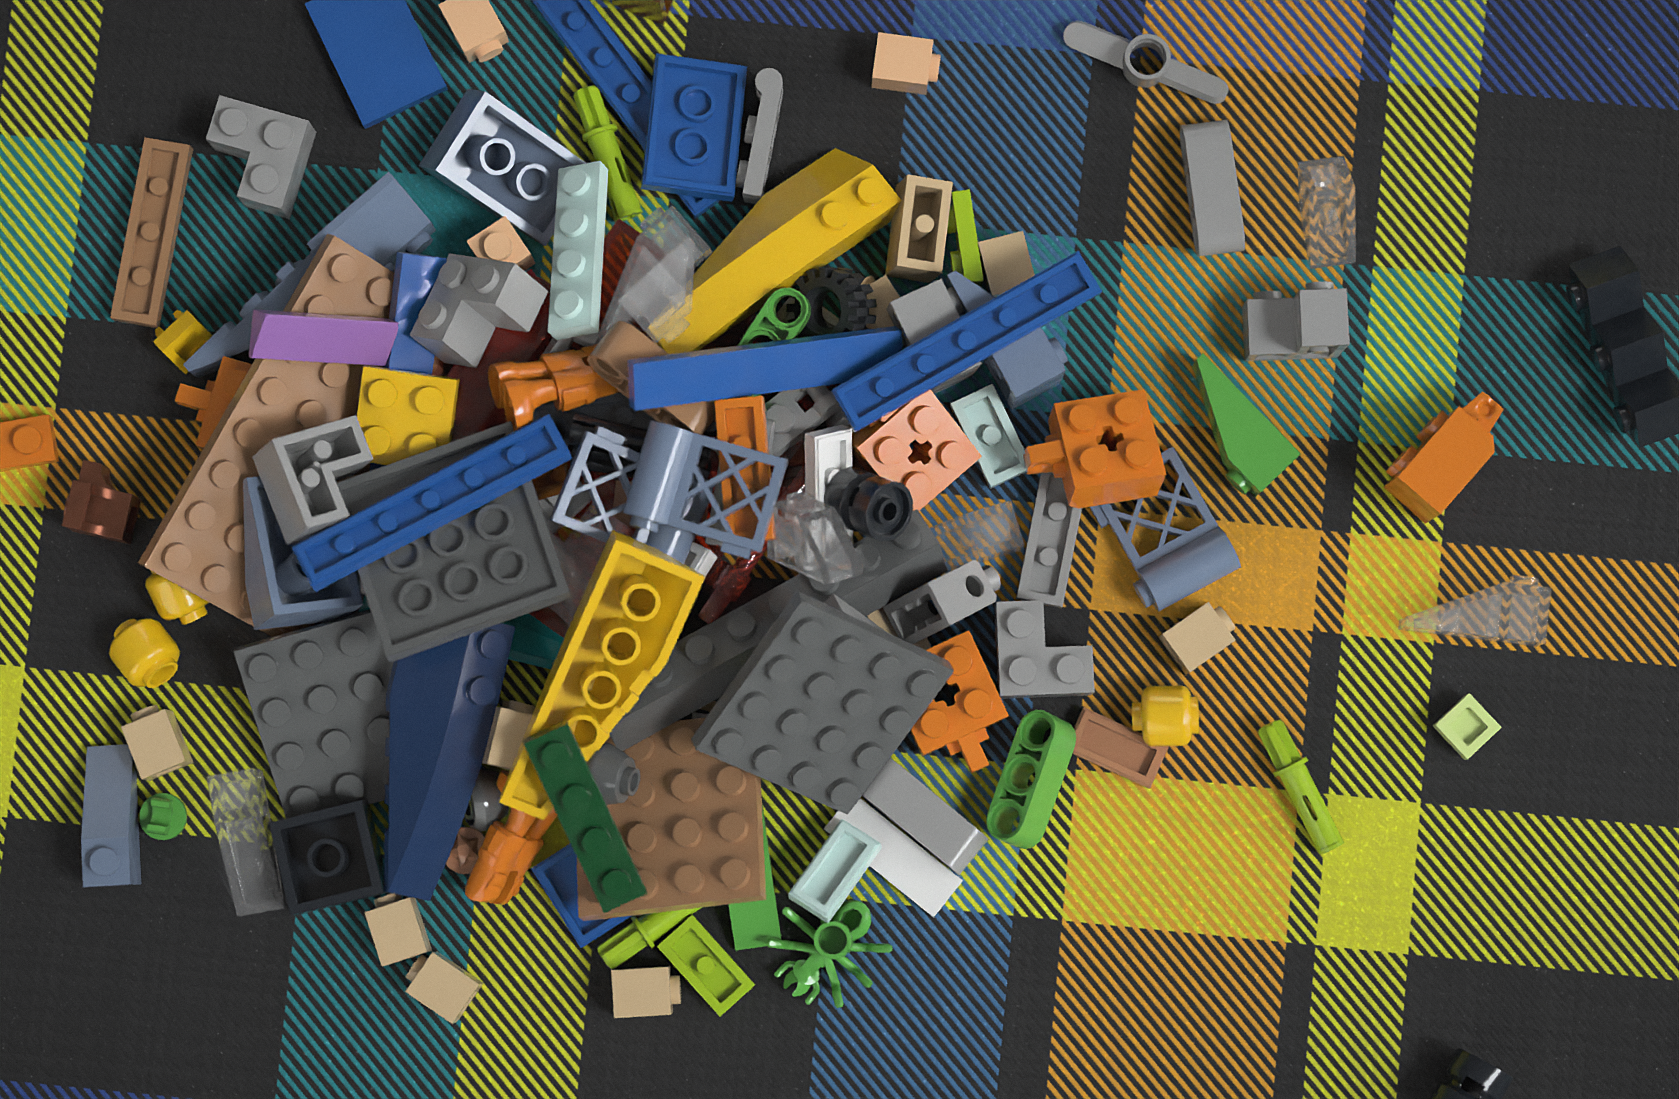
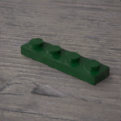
(585, 816)

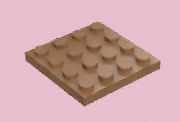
(687, 829)

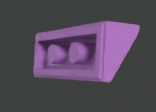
(321, 337)

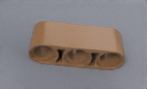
(611, 363)

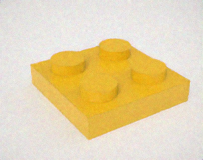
(405, 412)

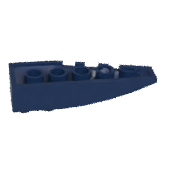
(435, 748)

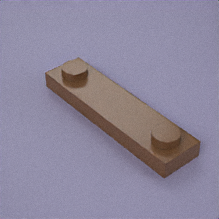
(151, 232)

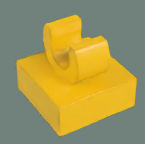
(182, 338)

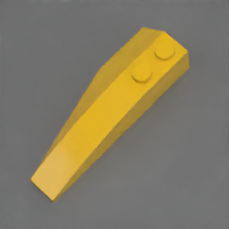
(782, 238)
(608, 654)

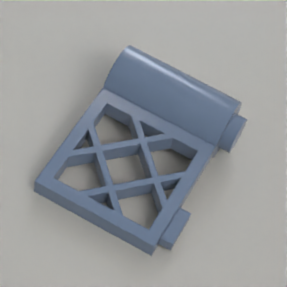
(666, 477)
(667, 539)
(1182, 564)

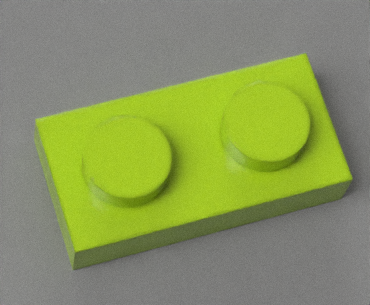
(962, 223)
(706, 965)

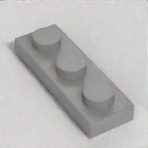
(1049, 544)

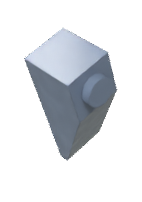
(110, 818)

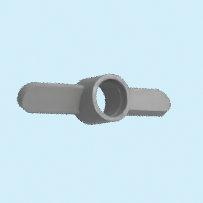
(1117, 52)

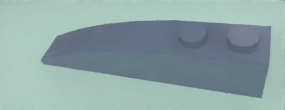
(376, 224)

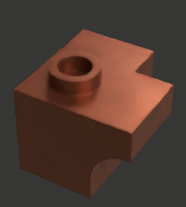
(98, 507)

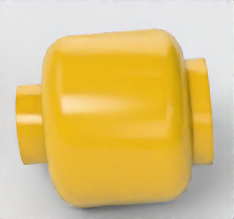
(174, 601)
(144, 652)
(1166, 715)

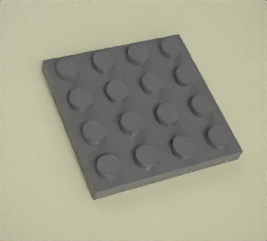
(464, 573)
(822, 703)
(321, 711)

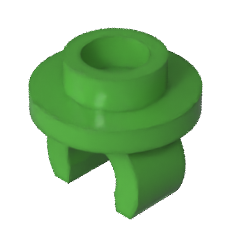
(163, 816)

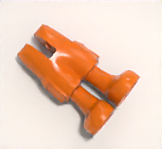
(556, 377)
(506, 854)

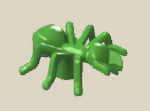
(831, 942)

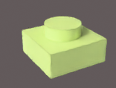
(1467, 726)

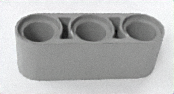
(1212, 188)
(925, 816)

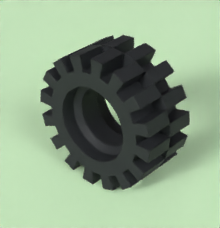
(849, 292)

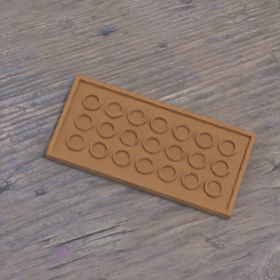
(203, 530)

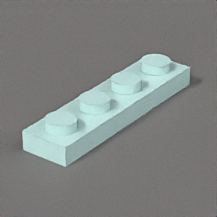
(578, 250)

